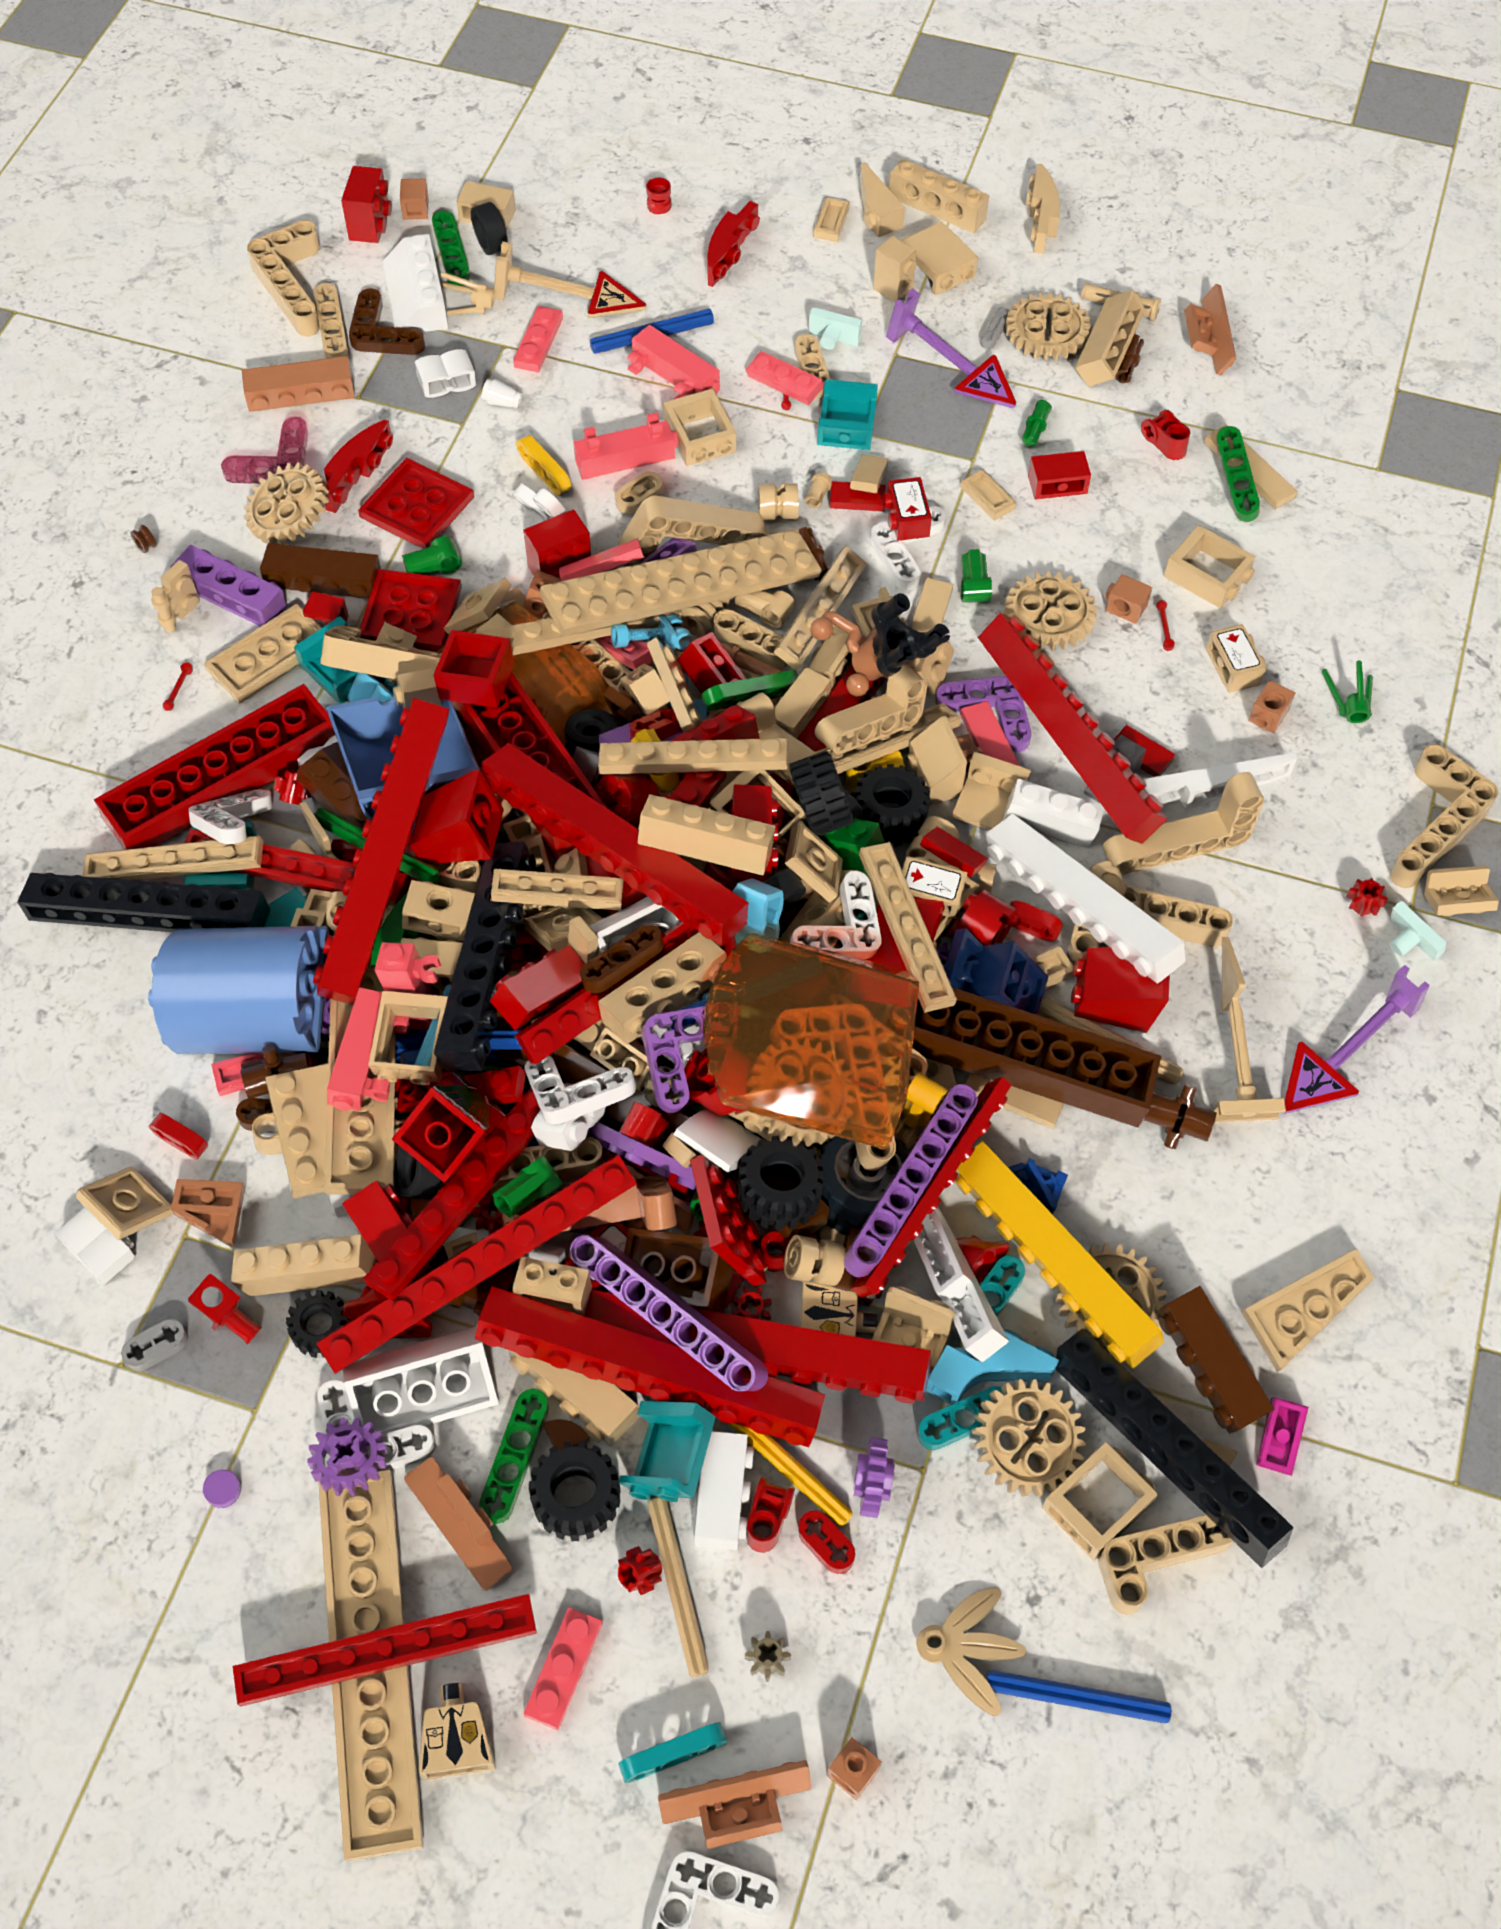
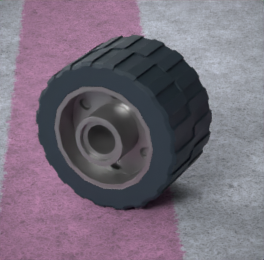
(850, 1187)

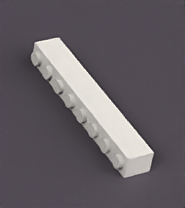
(1086, 899)

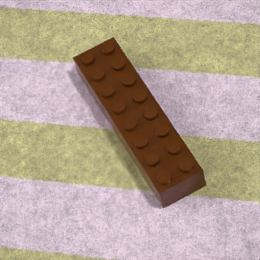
(1039, 1056)

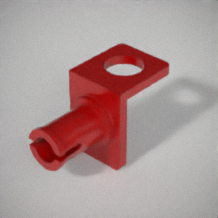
(227, 1311)

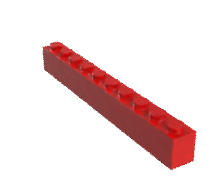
(1073, 728)
(614, 844)
(382, 853)
(476, 1263)
(797, 1351)
(644, 1366)

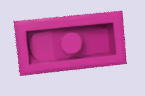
(1282, 1436)

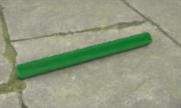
(353, 835)

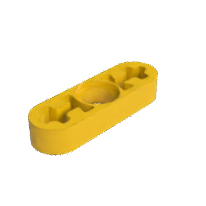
(543, 465)

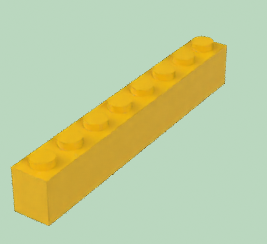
(1059, 1256)

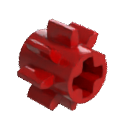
(290, 788)
(1366, 897)
(483, 1212)
(758, 1302)
(639, 1570)

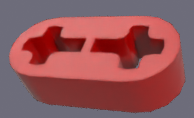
(662, 721)
(1036, 921)
(178, 1136)
(820, 1547)

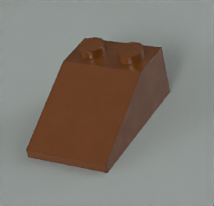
(682, 1265)

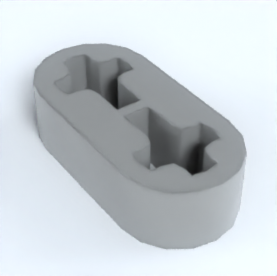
(154, 1344)

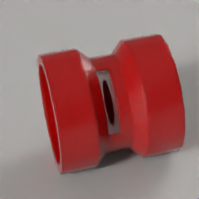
(658, 195)

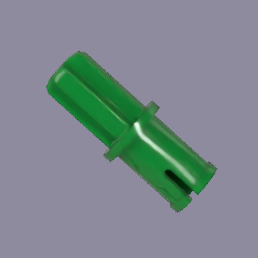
(1036, 423)

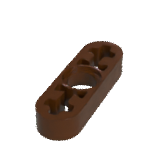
(604, 972)

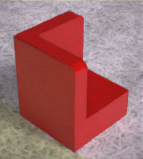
(325, 607)

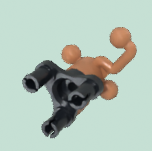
(884, 648)

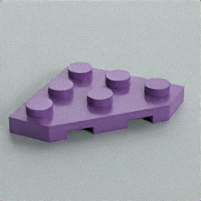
(642, 1154)

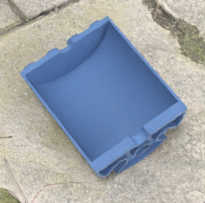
(365, 739)
(239, 989)

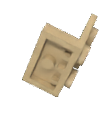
(987, 790)

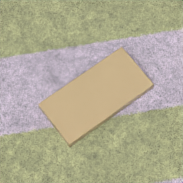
(262, 654)

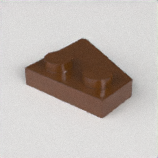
(622, 705)

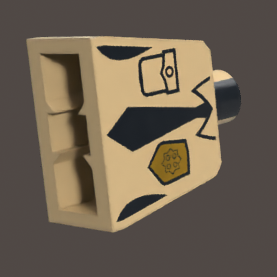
(834, 1311)
(454, 1737)

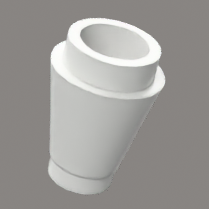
(500, 394)

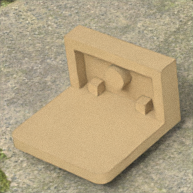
(914, 1322)

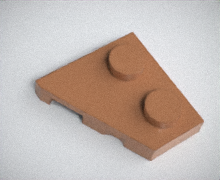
(210, 1206)

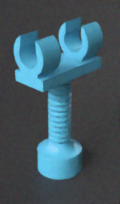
(622, 635)

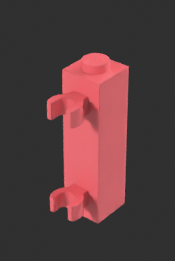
(672, 362)
(625, 448)
(403, 971)
(351, 1073)

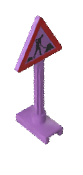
(982, 382)
(1317, 1080)

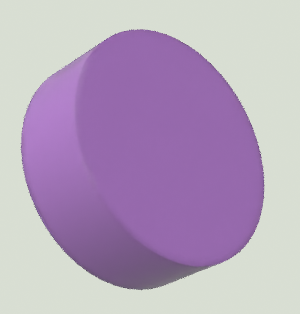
(221, 1488)

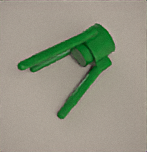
(1357, 706)

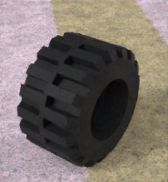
(899, 787)
(821, 793)
(777, 1206)
(567, 1463)

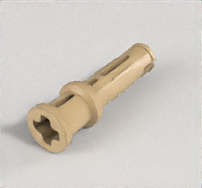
(1091, 292)

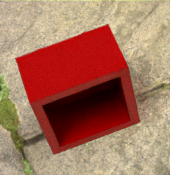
(366, 204)
(556, 543)
(474, 668)

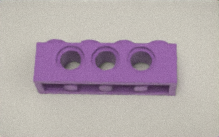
(232, 587)

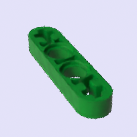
(452, 248)
(1238, 473)
(730, 693)
(518, 1456)

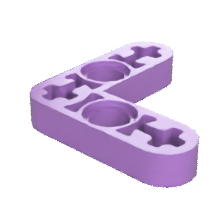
(1000, 700)
(669, 1046)

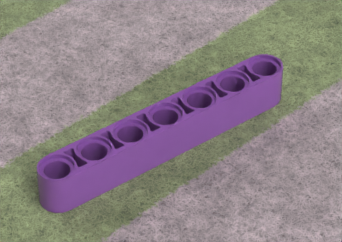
(902, 1188)
(682, 1314)

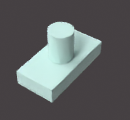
(834, 328)
(1414, 933)

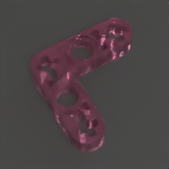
(241, 463)

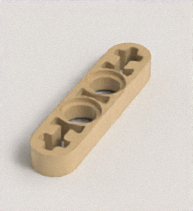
(330, 322)

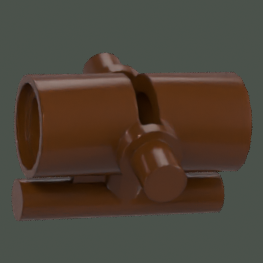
(254, 1072)
(1180, 1116)

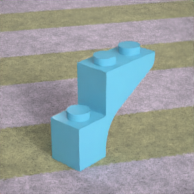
(1016, 1360)

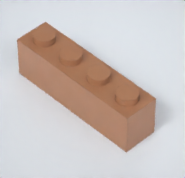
(298, 383)

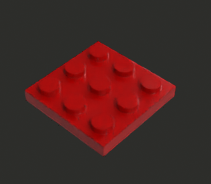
(416, 503)
(413, 604)
(727, 1226)

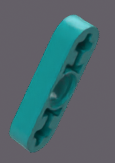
(1010, 1285)
(938, 1420)
(672, 1752)

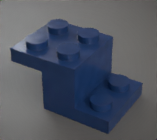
(995, 972)

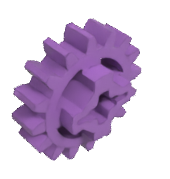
(347, 1459)
(873, 1477)

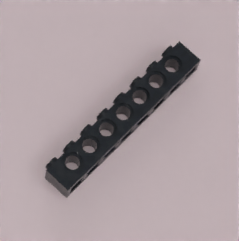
(139, 903)
(482, 962)
(1174, 1448)

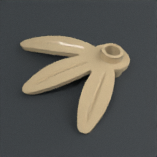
(975, 1645)

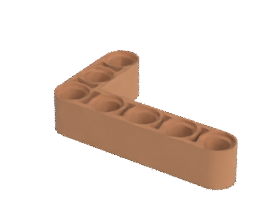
(648, 1200)

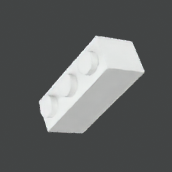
(1055, 813)
(723, 1492)

